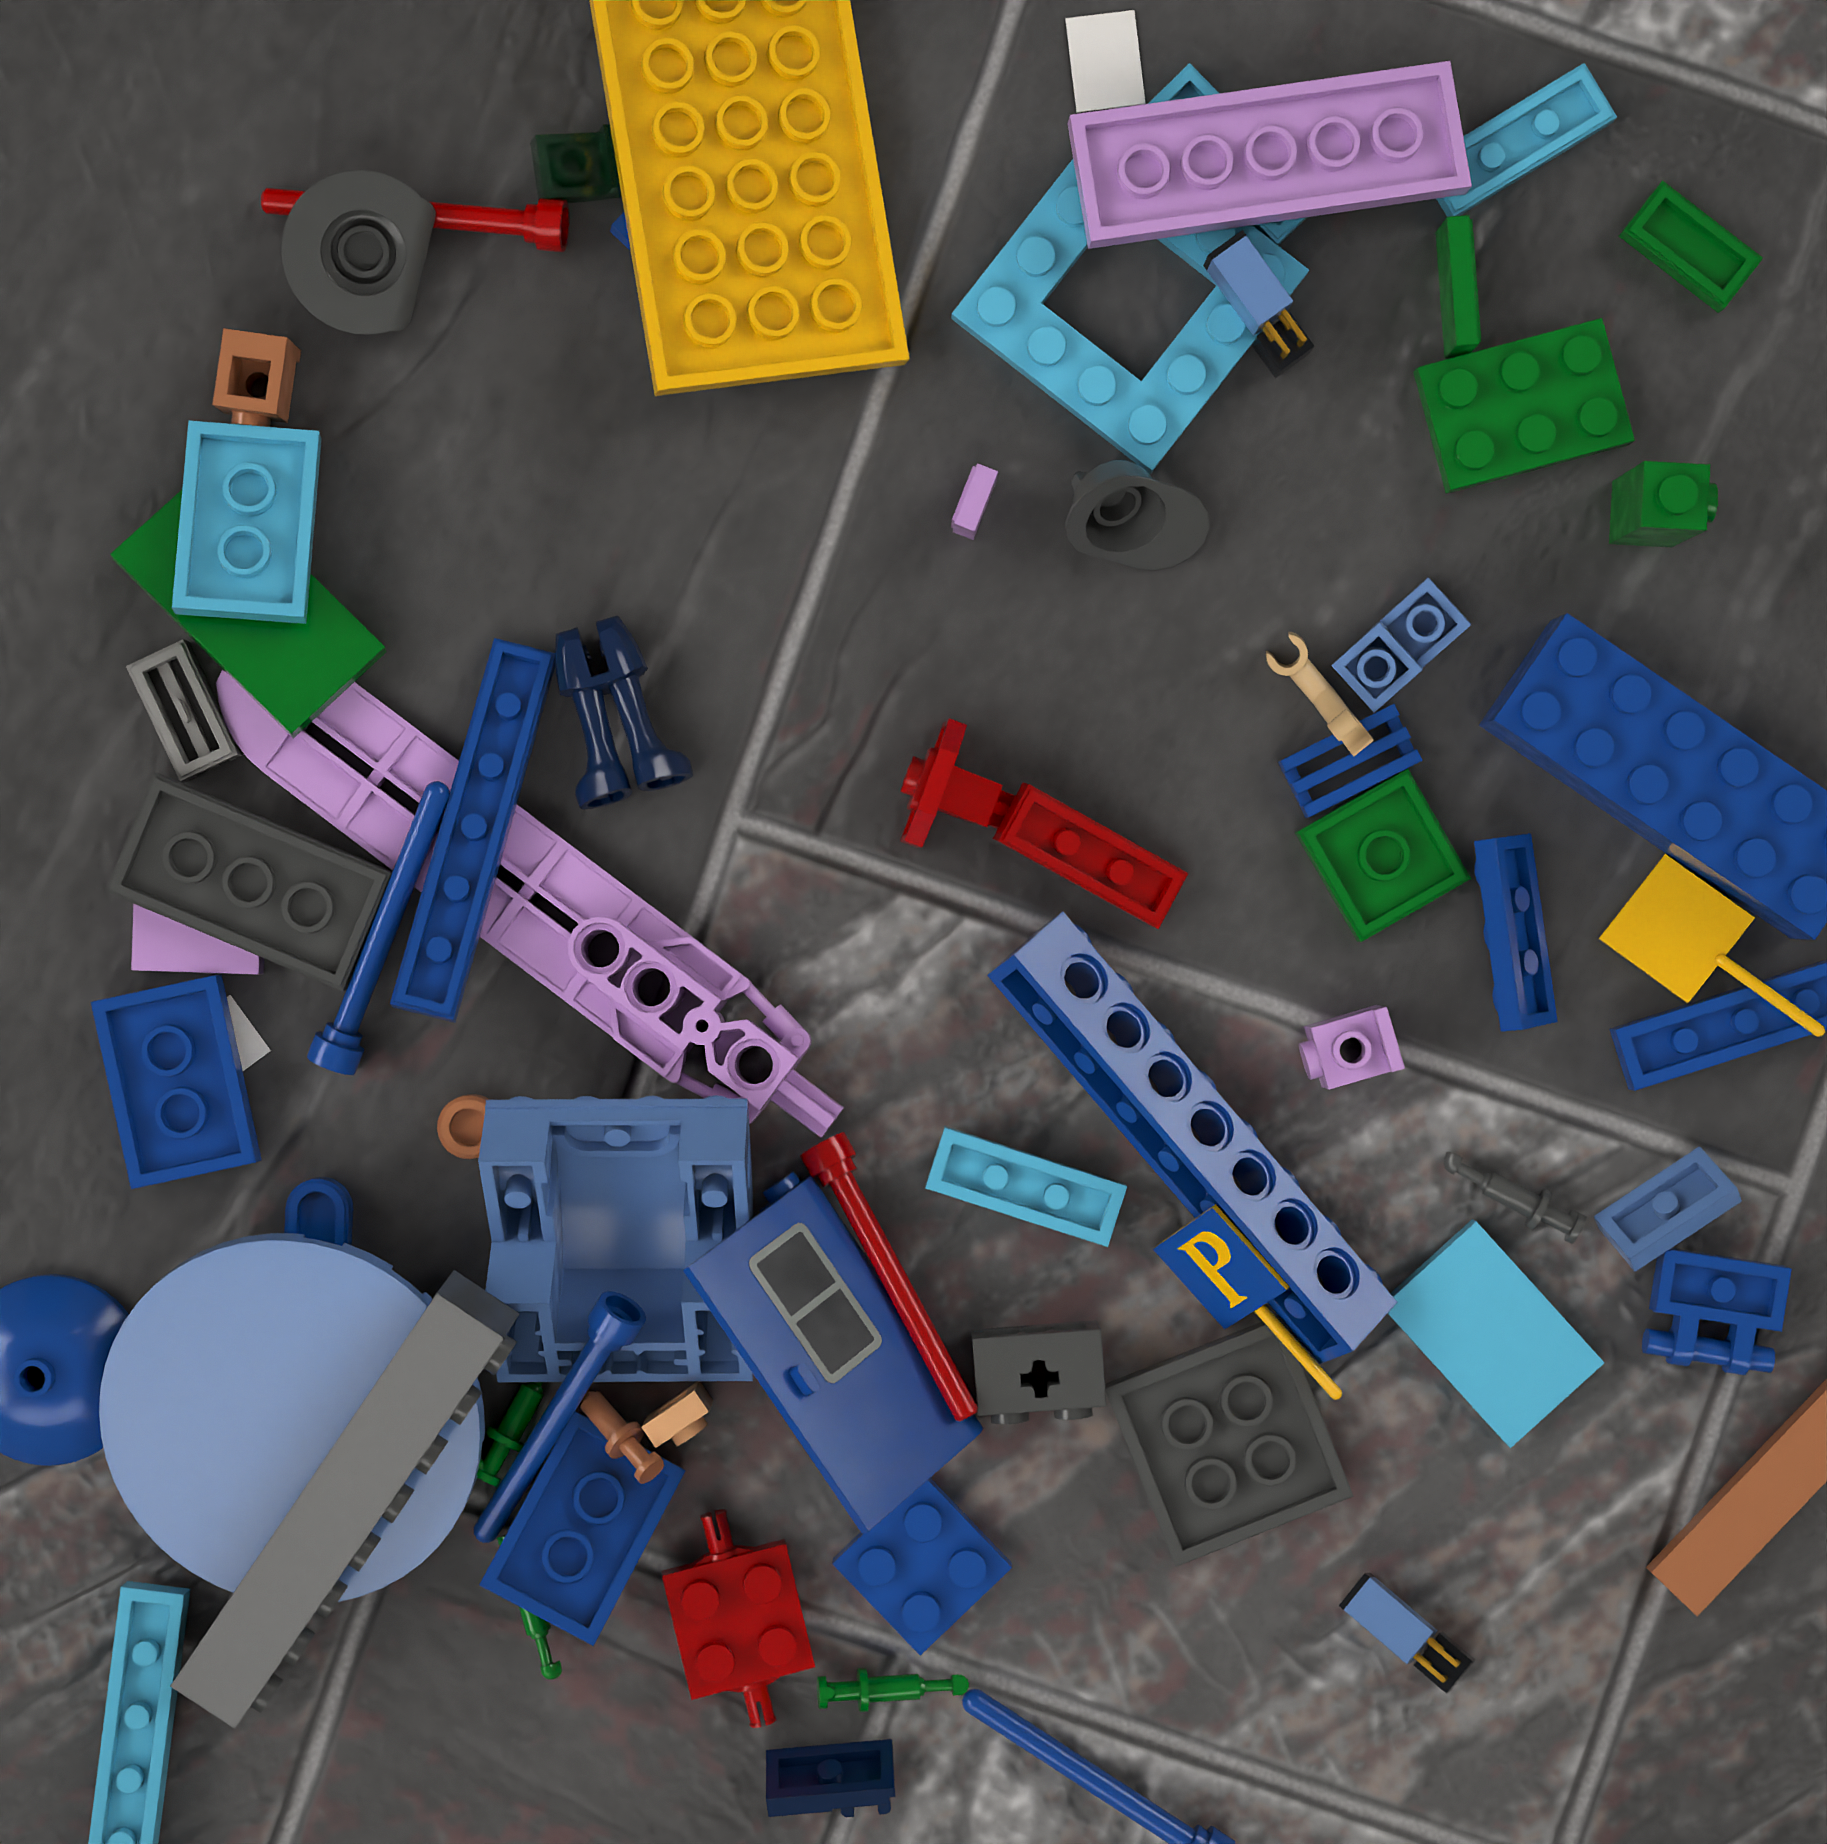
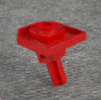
(946, 788)

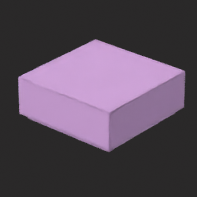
(974, 501)

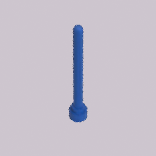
(339, 1043)
(613, 1324)
(1086, 1773)

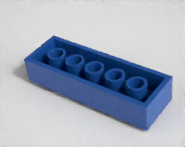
(1670, 773)

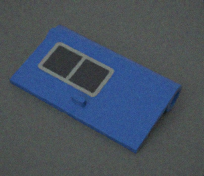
(830, 1350)

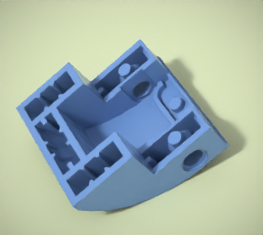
(616, 1202)

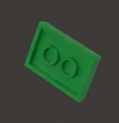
(1524, 405)

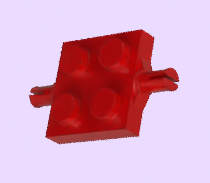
(737, 1618)

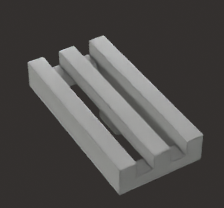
(207, 758)

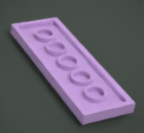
(1269, 154)

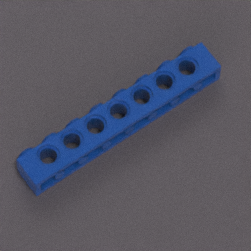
(1159, 1127)

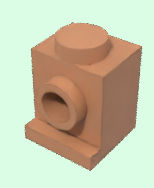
(242, 361)

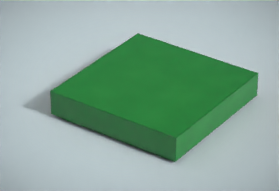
(1382, 855)

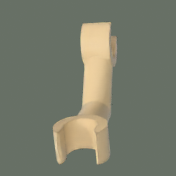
(1324, 697)

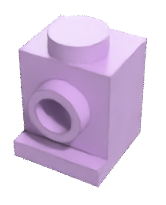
(1377, 1040)

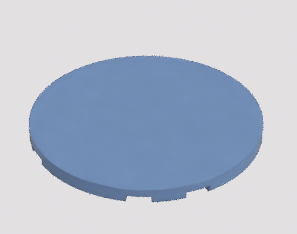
(241, 1386)

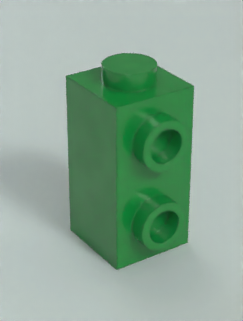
(1661, 504)

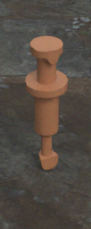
(621, 1437)

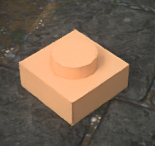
(679, 1417)

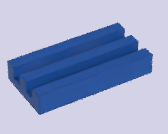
(1398, 737)

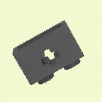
(1066, 1348)

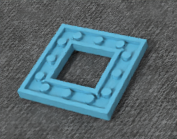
(1131, 414)

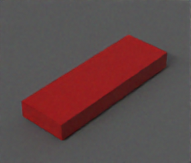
(1090, 855)

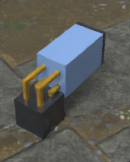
(1259, 302)
(1406, 1632)

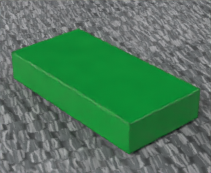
(1690, 247)
(1458, 286)

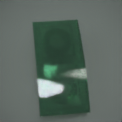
(576, 166)

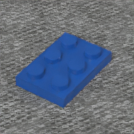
(176, 1081)
(579, 1533)

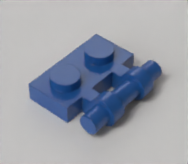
(1717, 1290)

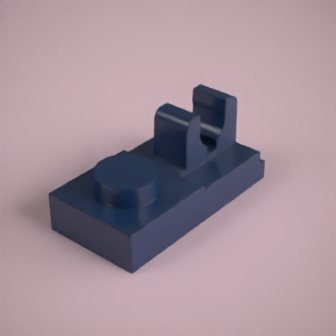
(830, 1778)

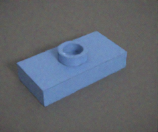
(1667, 1208)

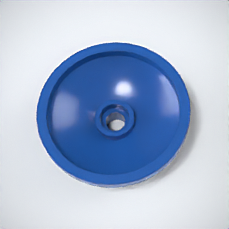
(68, 1334)

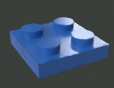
(923, 1565)

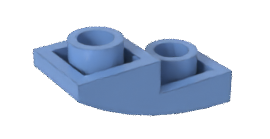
(1401, 644)

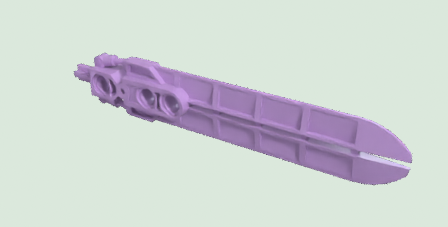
(522, 931)

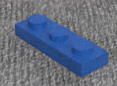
(1515, 932)

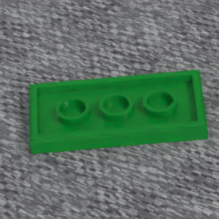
(282, 665)

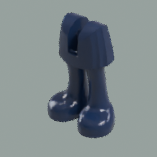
(652, 762)

